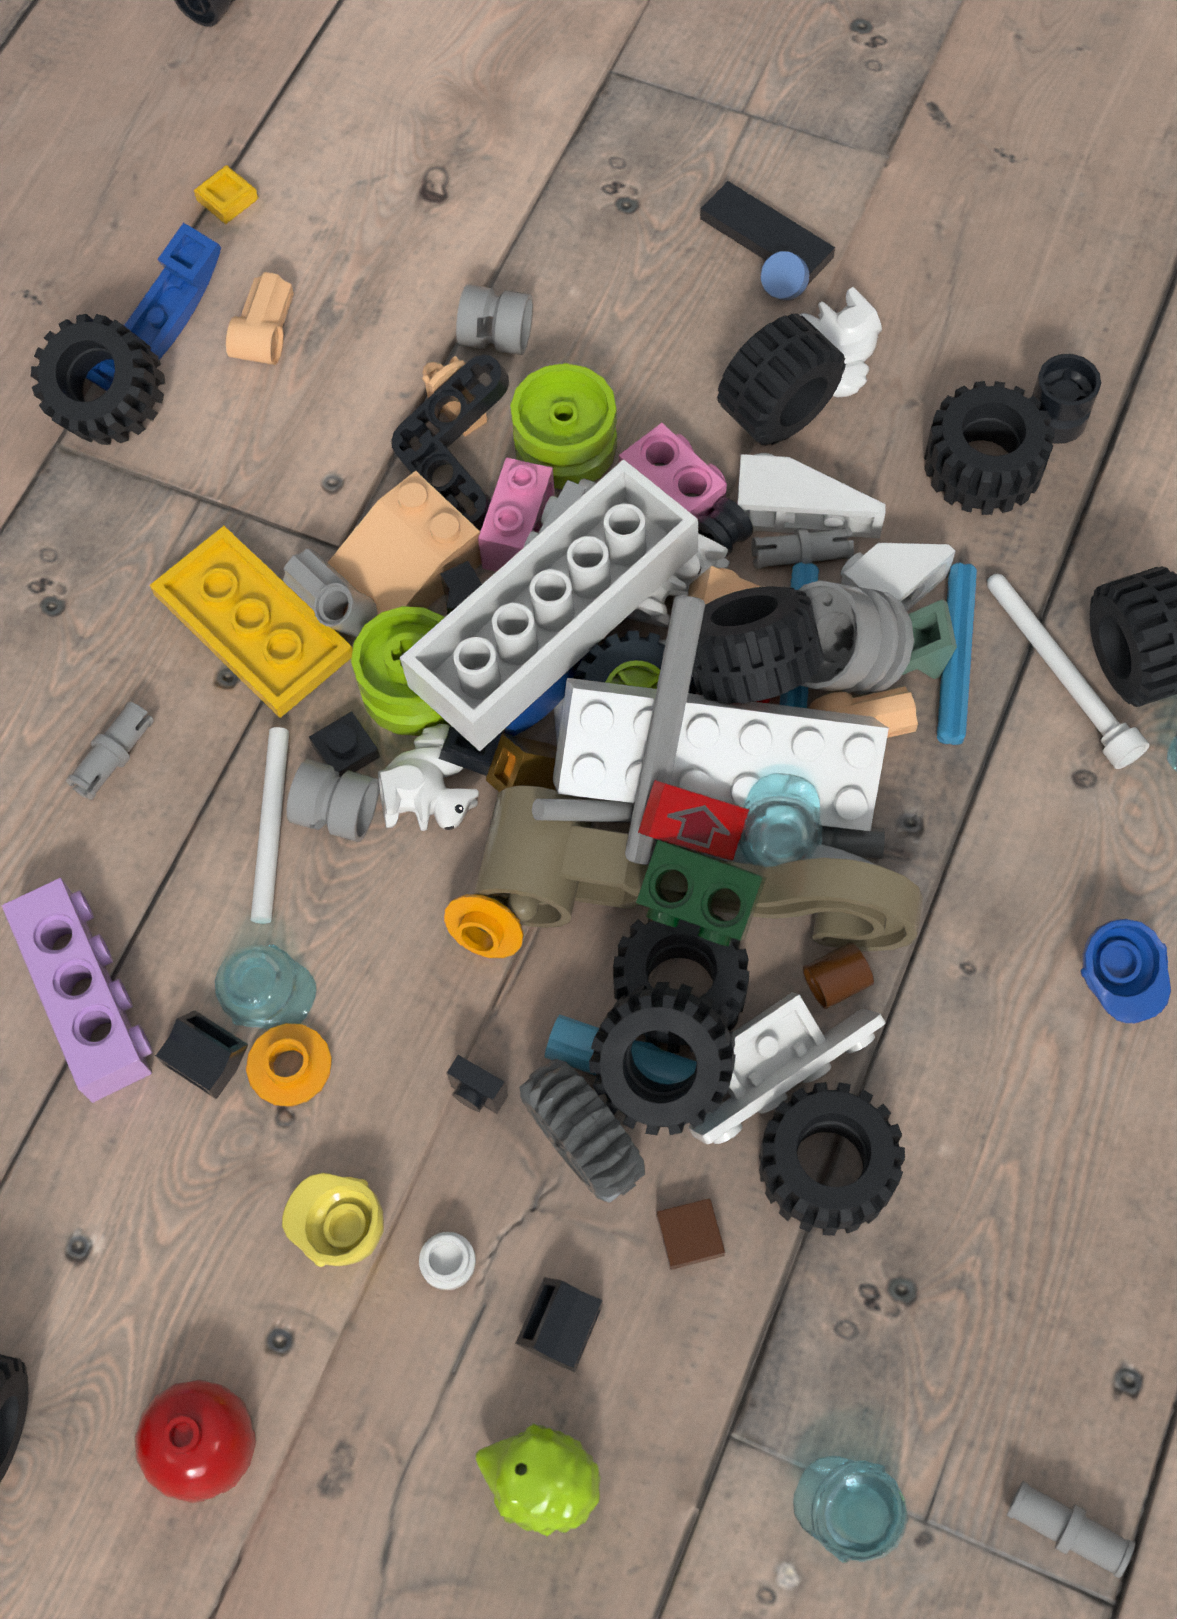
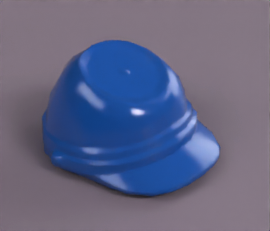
(1127, 970)

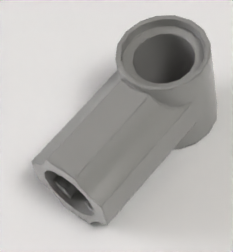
(328, 593)

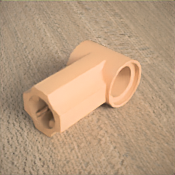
(259, 329)
(891, 707)

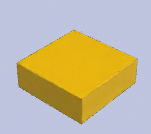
(226, 194)

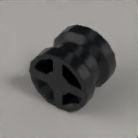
(726, 524)

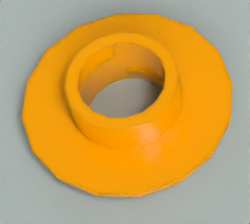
(479, 911)
(295, 1088)

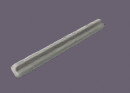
(666, 715)

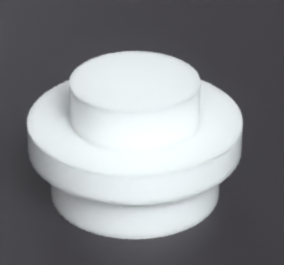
(447, 1261)

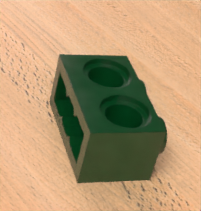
(704, 879)

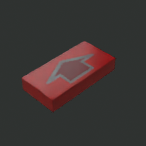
(693, 820)

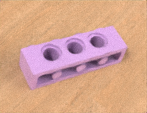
(37, 923)

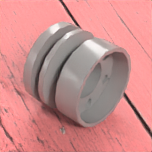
(862, 638)

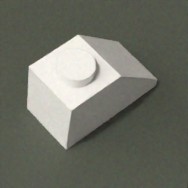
(900, 569)

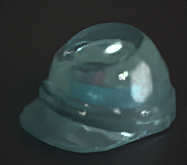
(781, 821)
(264, 987)
(851, 1508)

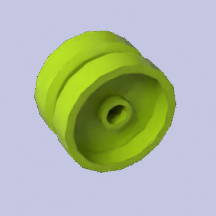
(565, 422)
(381, 674)

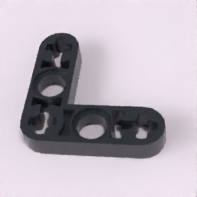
(435, 449)

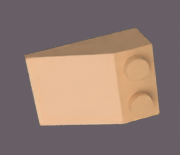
(406, 546)

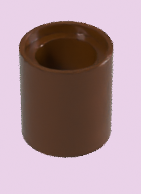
(838, 975)

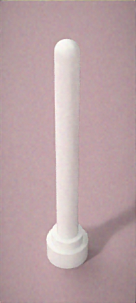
(1121, 742)

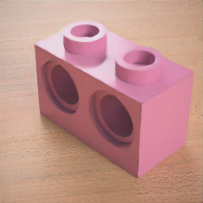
(683, 472)
(514, 511)

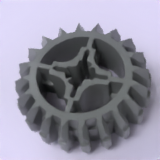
(582, 1130)

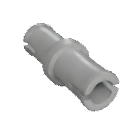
(802, 547)
(110, 750)
(1071, 1529)

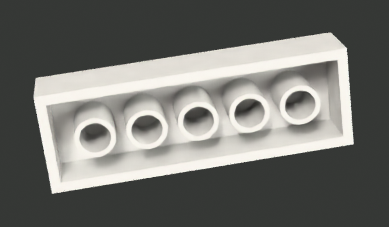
(551, 604)
(719, 749)

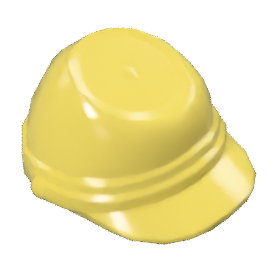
(333, 1219)

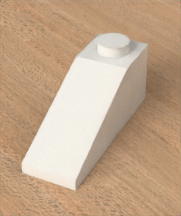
(791, 496)

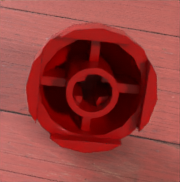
(195, 1441)

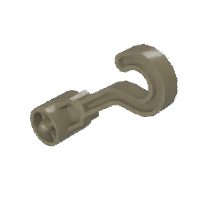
(549, 865)

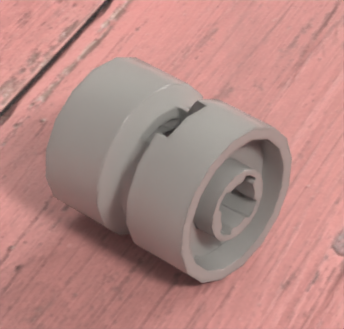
(510, 322)
(325, 798)

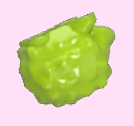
(541, 1480)

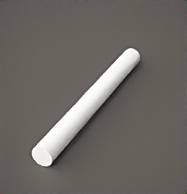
(270, 826)

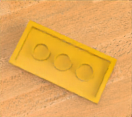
(252, 621)

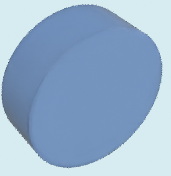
(784, 275)

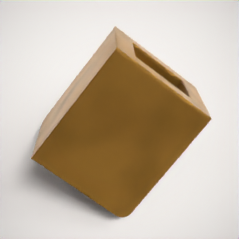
(522, 763)

